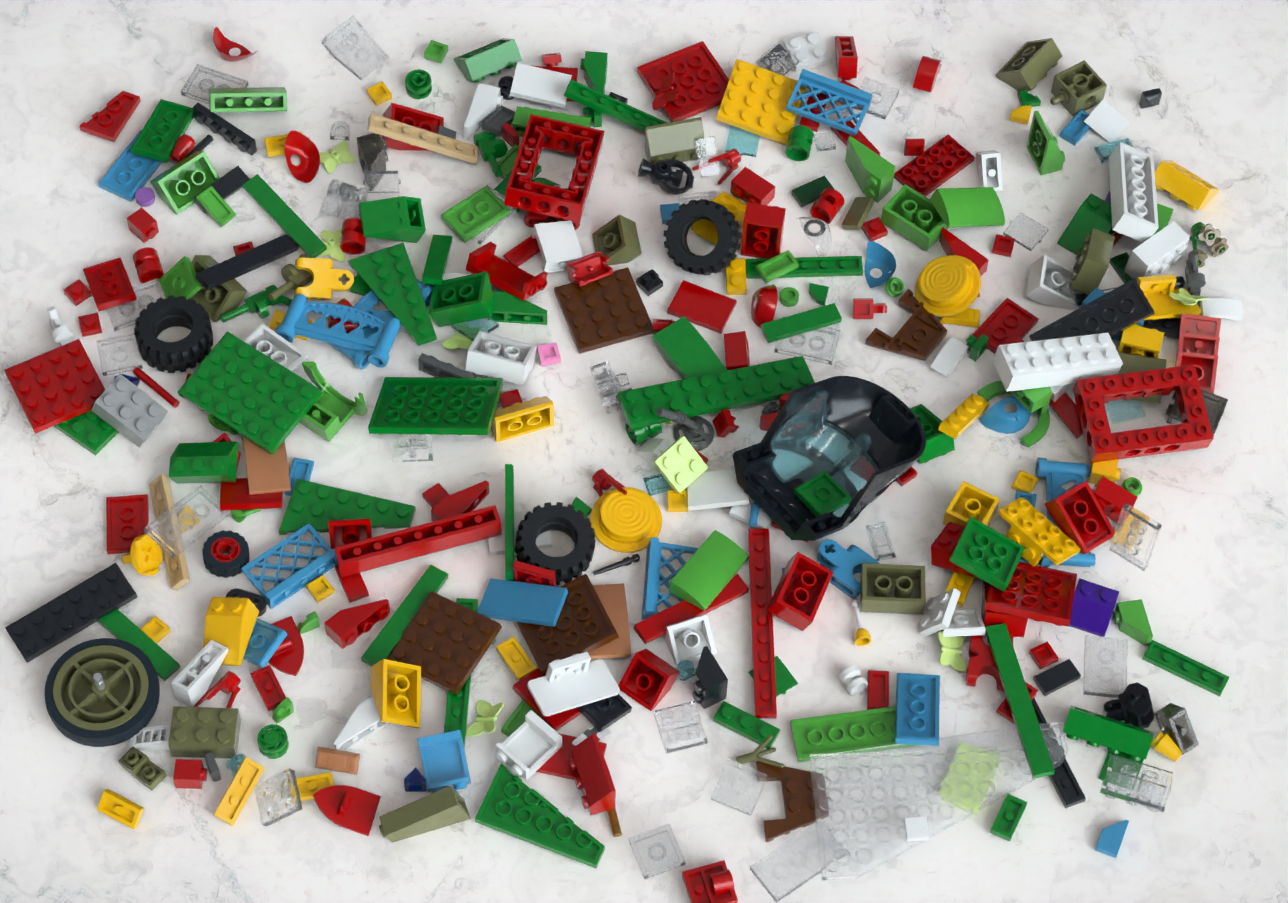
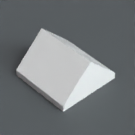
(688, 638)

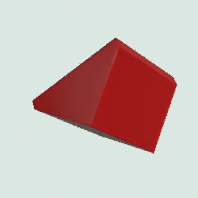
(349, 531)

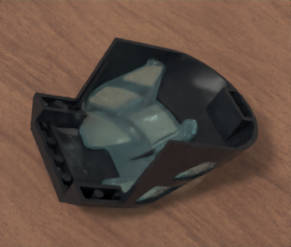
(835, 426)

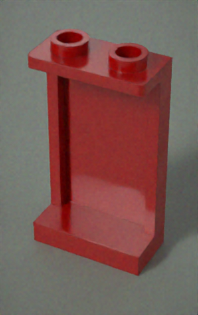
(505, 275)

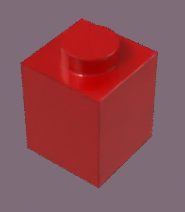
(142, 225)
(189, 774)

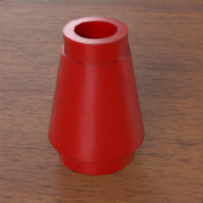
(182, 148)

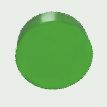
(789, 297)

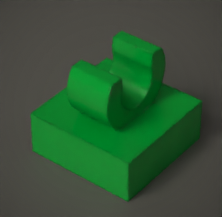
(595, 116)
(977, 346)

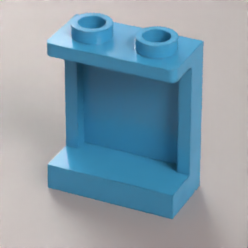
(444, 761)

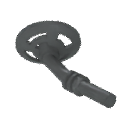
(691, 428)

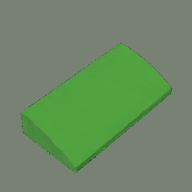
(968, 207)
(708, 570)

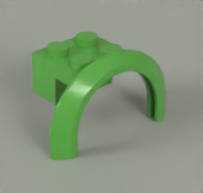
(1032, 399)
(331, 408)

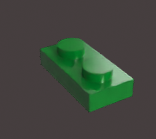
(1008, 817)

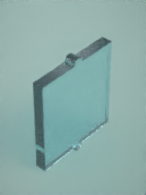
(743, 141)
(471, 328)
(1124, 411)

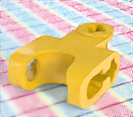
(324, 278)

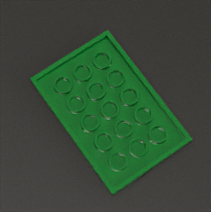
(250, 392)
(436, 406)

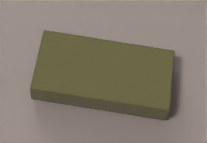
(857, 213)

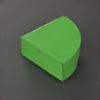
(309, 624)
(283, 710)

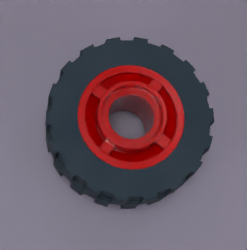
(222, 543)

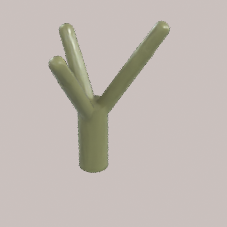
(755, 755)

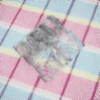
(343, 200)
(609, 385)

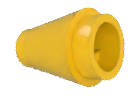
(1166, 746)

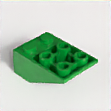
(393, 219)

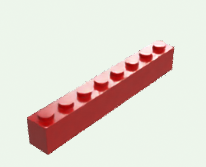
(418, 541)

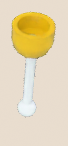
(861, 636)

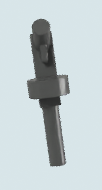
(1194, 279)

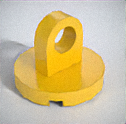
(144, 555)

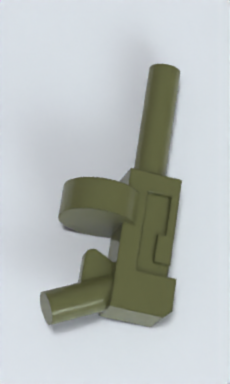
(294, 278)

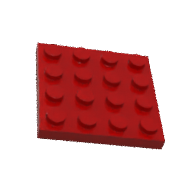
(697, 80)
(56, 385)
(1036, 594)

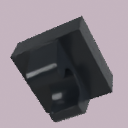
(649, 282)

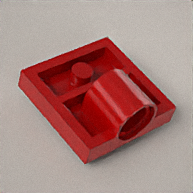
(710, 884)

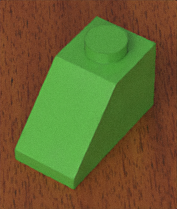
(1133, 621)

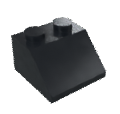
(709, 681)

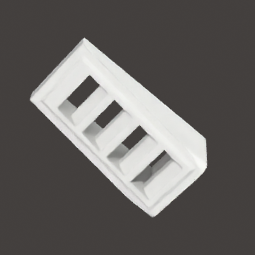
(151, 745)

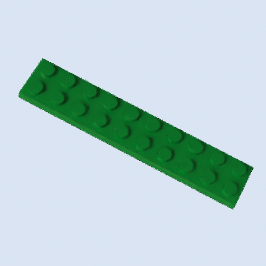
(714, 391)

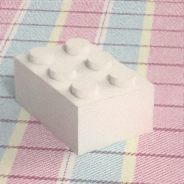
(1158, 252)
(500, 358)

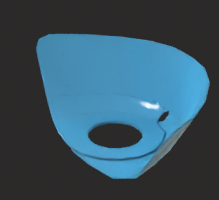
(879, 258)
(1003, 422)

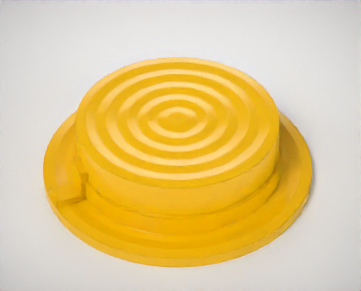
(948, 285)
(626, 521)

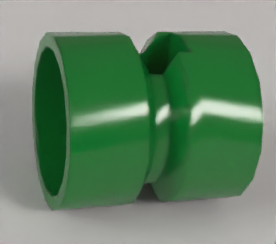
(799, 143)
(640, 434)

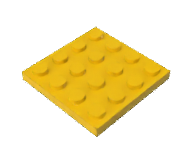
(758, 102)

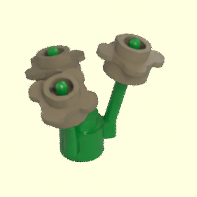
(1210, 235)

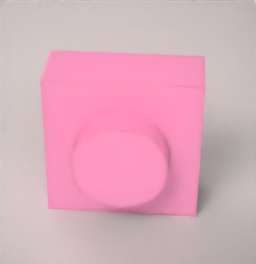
(548, 354)

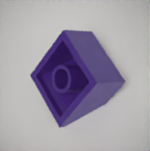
(1092, 607)

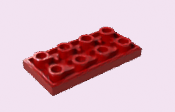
(934, 166)

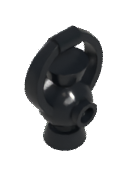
(661, 174)

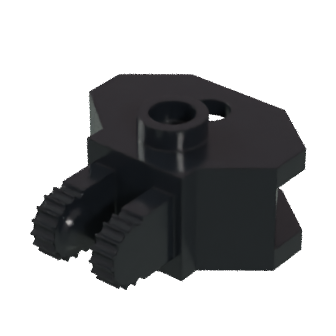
(1132, 706)

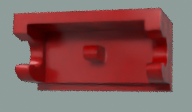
(588, 268)
(736, 350)

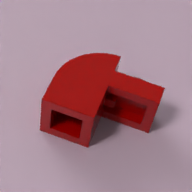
(927, 73)

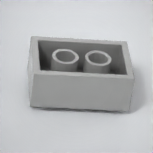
(129, 410)

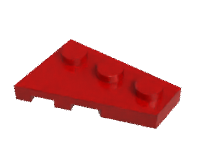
(112, 118)

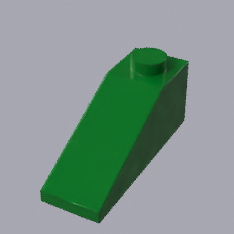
(595, 70)
(513, 310)

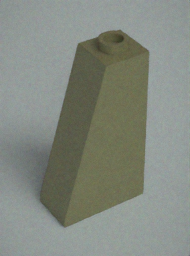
(424, 815)

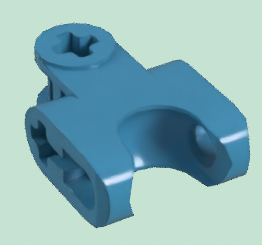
(844, 565)

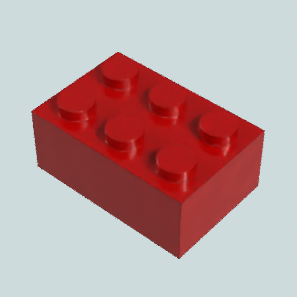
(762, 230)
(800, 591)

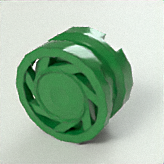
(418, 83)
(273, 742)

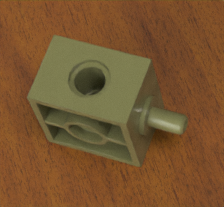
(1078, 88)

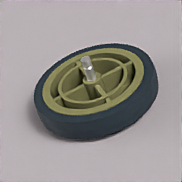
(102, 692)

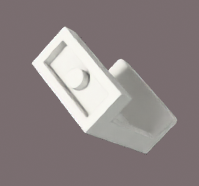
(557, 244)
(529, 746)

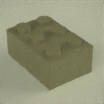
(1092, 261)
(892, 588)
(203, 731)

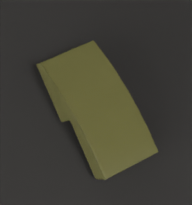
(142, 768)

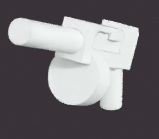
(61, 333)

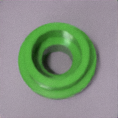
(899, 286)
(1132, 482)

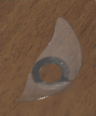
(822, 240)

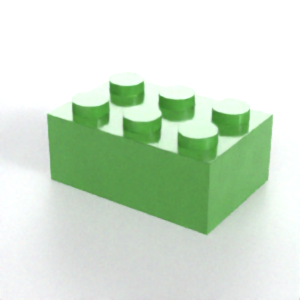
(913, 217)

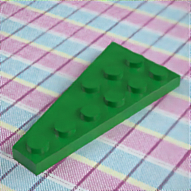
(396, 287)
(322, 503)
(530, 817)

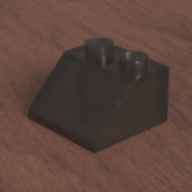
(372, 152)

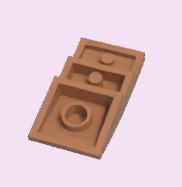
(266, 471)
(614, 602)

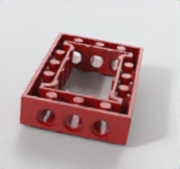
(562, 137)
(1105, 446)

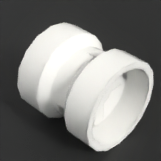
(853, 680)

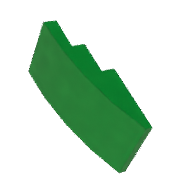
(687, 350)

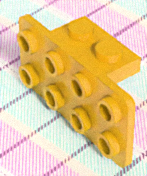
(1157, 293)
(1036, 534)

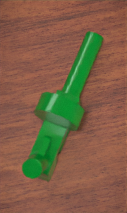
(491, 149)
(257, 303)

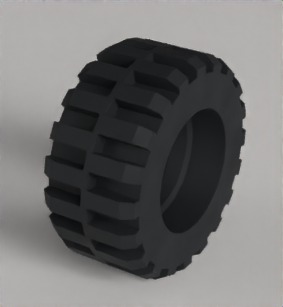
(677, 237)
(167, 314)
(561, 519)

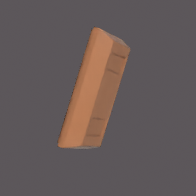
(337, 760)

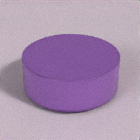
(145, 196)

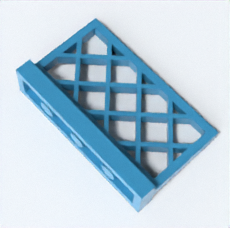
(834, 91)
(653, 574)
(297, 580)

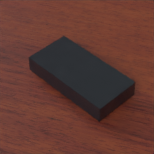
(1057, 677)

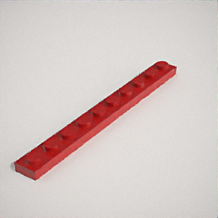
(762, 624)

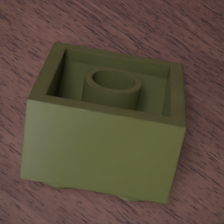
(618, 240)

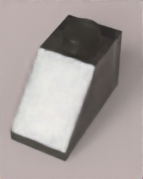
(1176, 723)

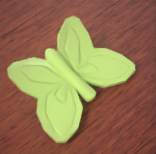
(336, 157)
(332, 242)
(1186, 298)
(458, 341)
(950, 653)
(486, 721)

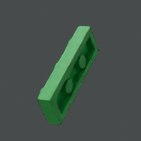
(745, 724)

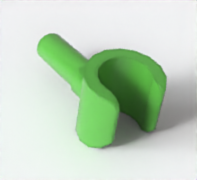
(239, 515)

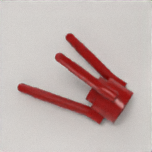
(729, 159)
(605, 481)
(227, 684)

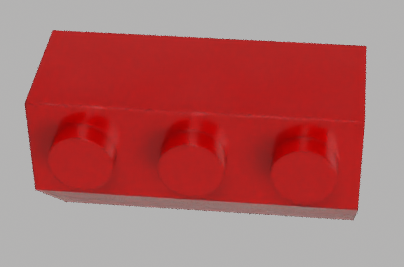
(592, 776)

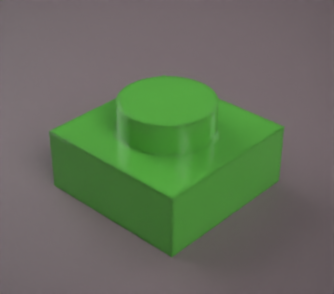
(436, 51)

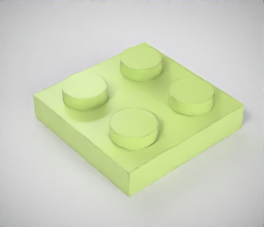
(680, 464)

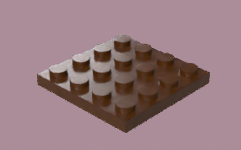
(604, 311)
(579, 629)
(445, 642)

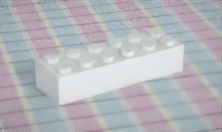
(1133, 192)
(1056, 361)

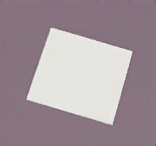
(1107, 121)

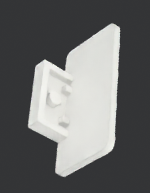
(572, 684)

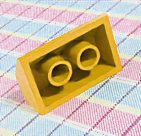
(1184, 185)
(523, 418)

